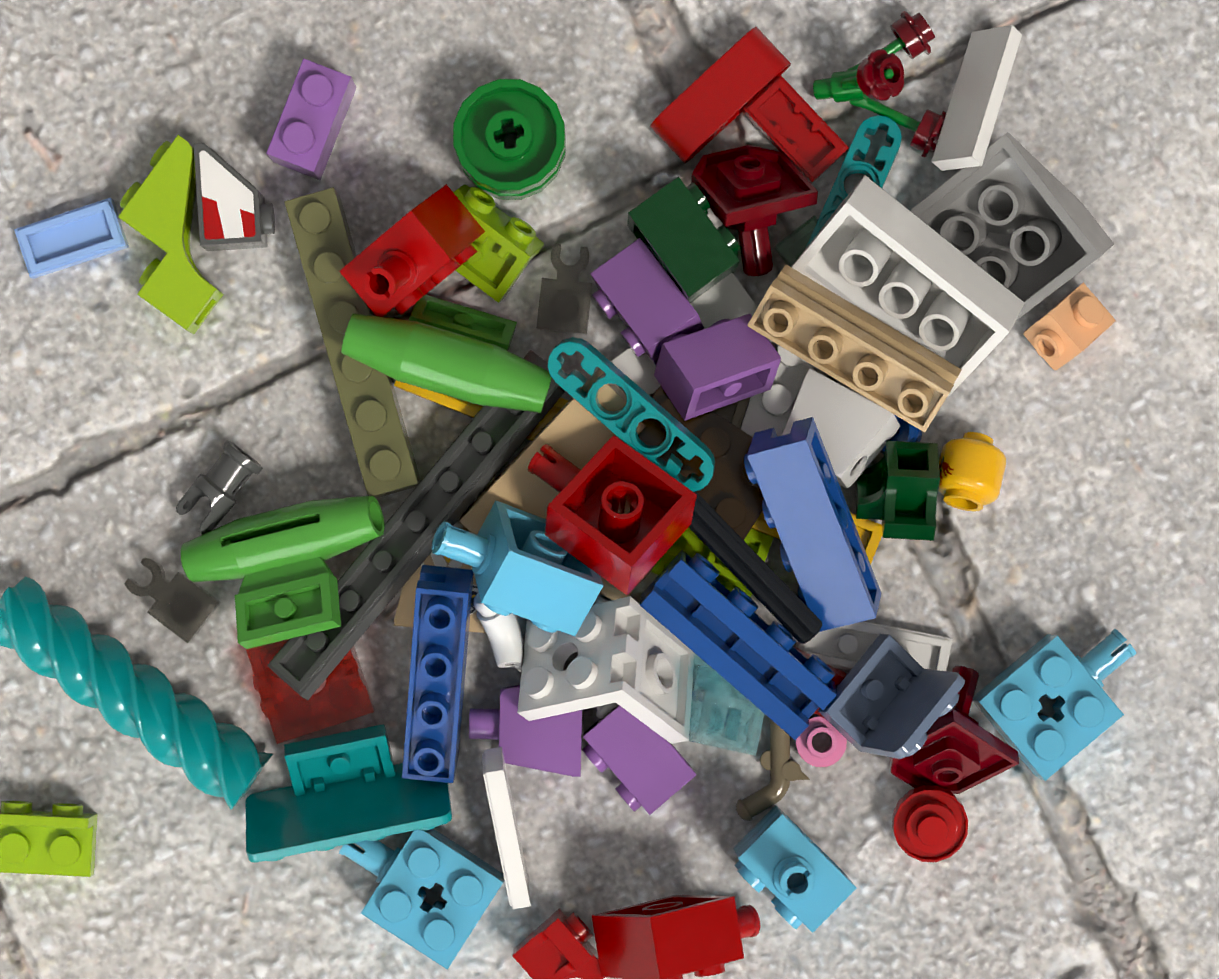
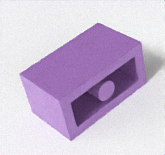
(311, 119)
(644, 300)
(716, 366)
(640, 759)

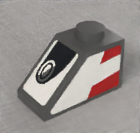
(229, 206)

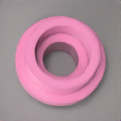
(824, 758)

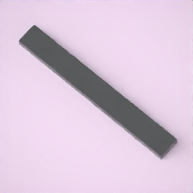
(408, 537)

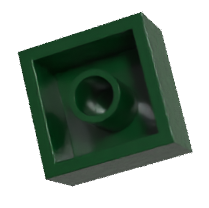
(684, 238)

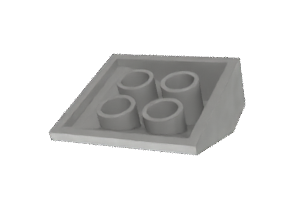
(1015, 222)

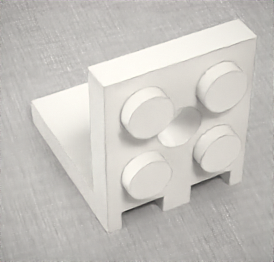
(620, 660)

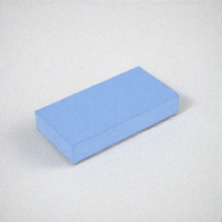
(71, 238)

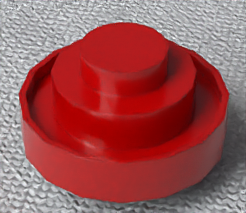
(930, 823)

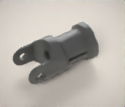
(220, 485)

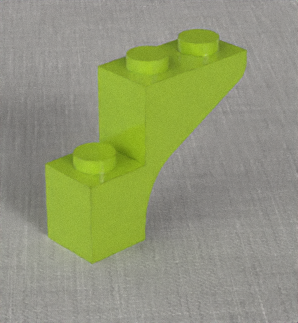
(164, 214)

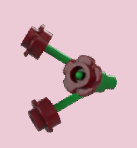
(883, 76)

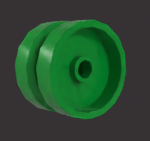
(506, 109)

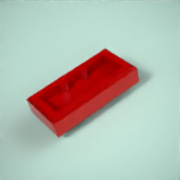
(795, 129)

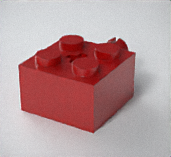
(414, 254)
(614, 511)
(673, 937)

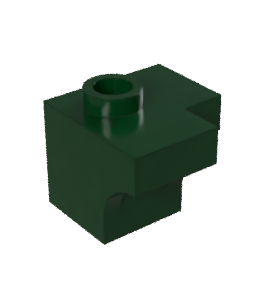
(901, 491)

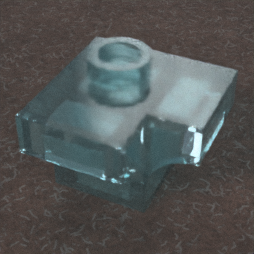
(722, 714)

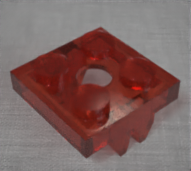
(293, 716)

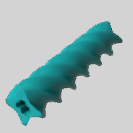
(129, 696)

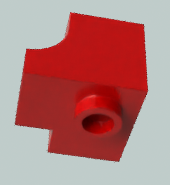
(559, 950)

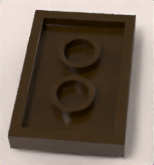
(729, 489)

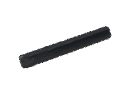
(753, 572)

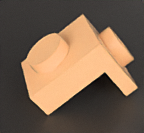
(1069, 327)

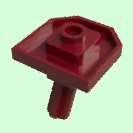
(746, 194)
(956, 748)

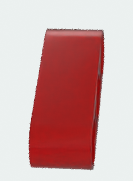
(719, 94)

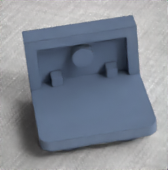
(891, 700)

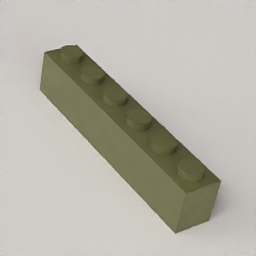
(365, 393)

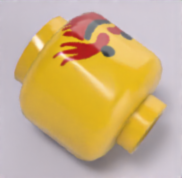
(971, 471)

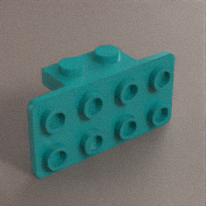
(341, 795)

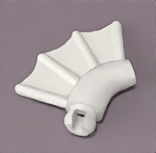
(505, 635)

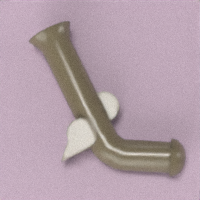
(781, 773)

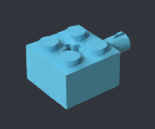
(522, 569)
(1080, 706)
(793, 869)
(399, 900)

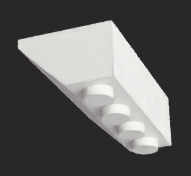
(910, 278)

